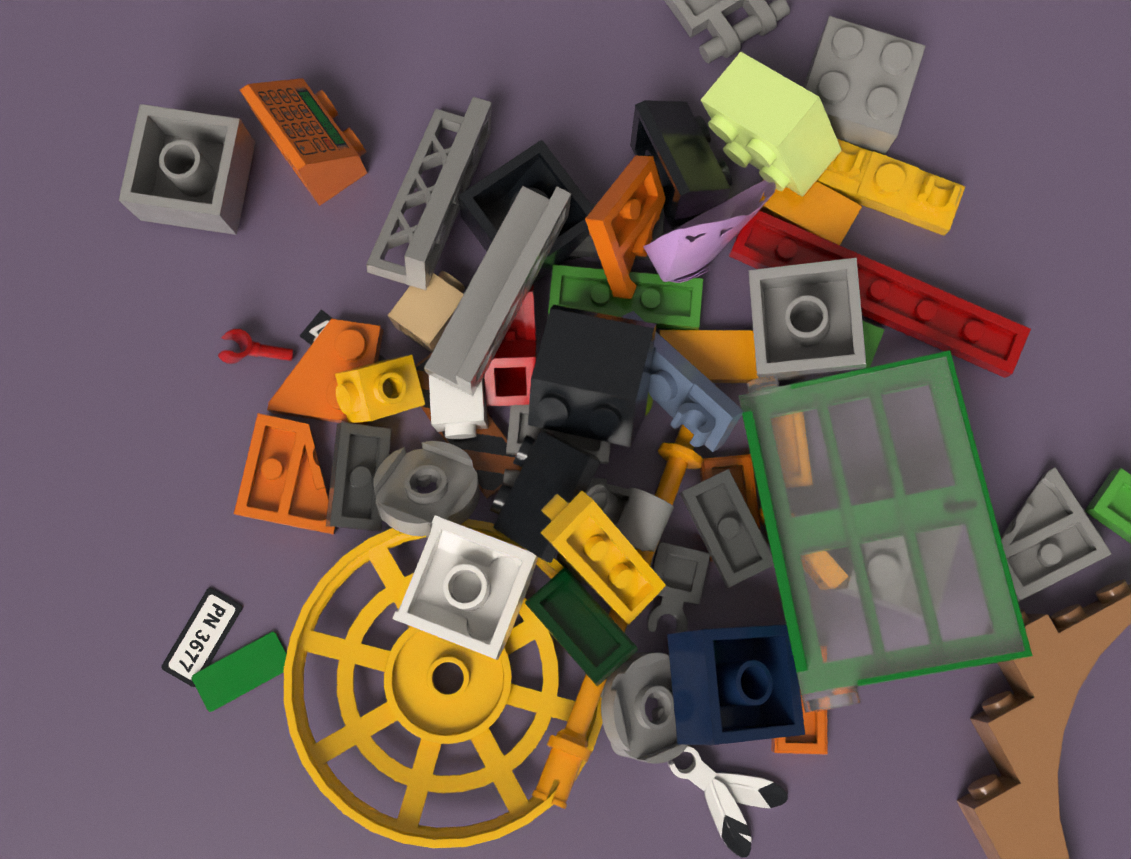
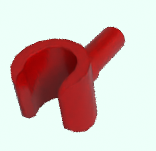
(251, 348)

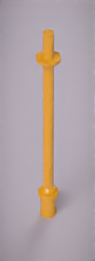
(570, 743)

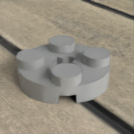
(436, 462)
(624, 709)

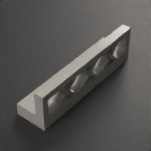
(441, 200)
(498, 289)

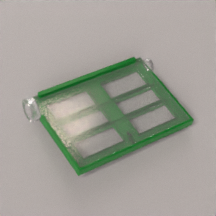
(880, 528)

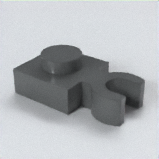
(684, 576)

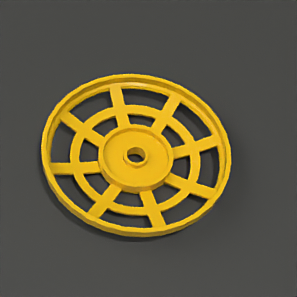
(421, 707)

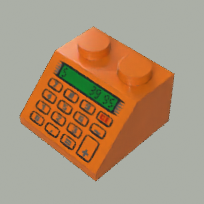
(307, 135)

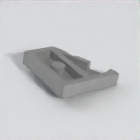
(1050, 538)

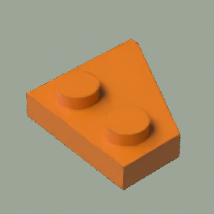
(626, 221)
(312, 383)
(283, 477)

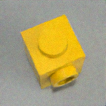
(379, 389)

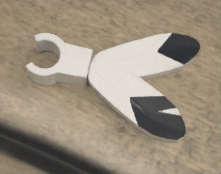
(722, 793)

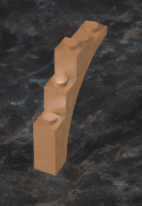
(1025, 731)

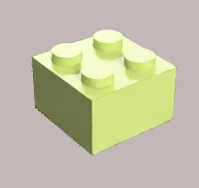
(771, 124)

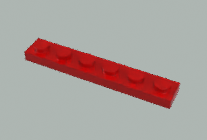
(892, 296)

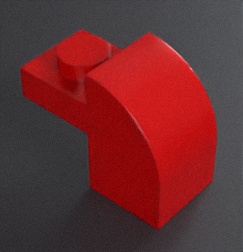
(512, 367)

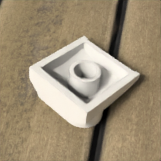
(467, 588)

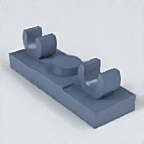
(690, 396)

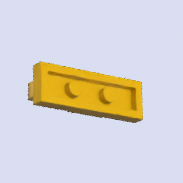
(893, 188)
(601, 554)

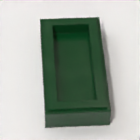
(581, 626)

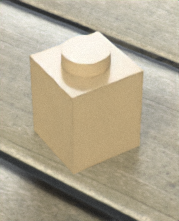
(427, 312)

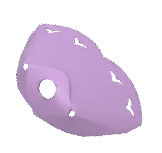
(703, 238)

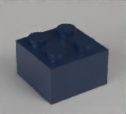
(734, 685)

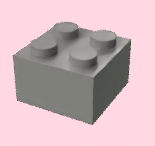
(863, 82)
(187, 169)
(807, 319)

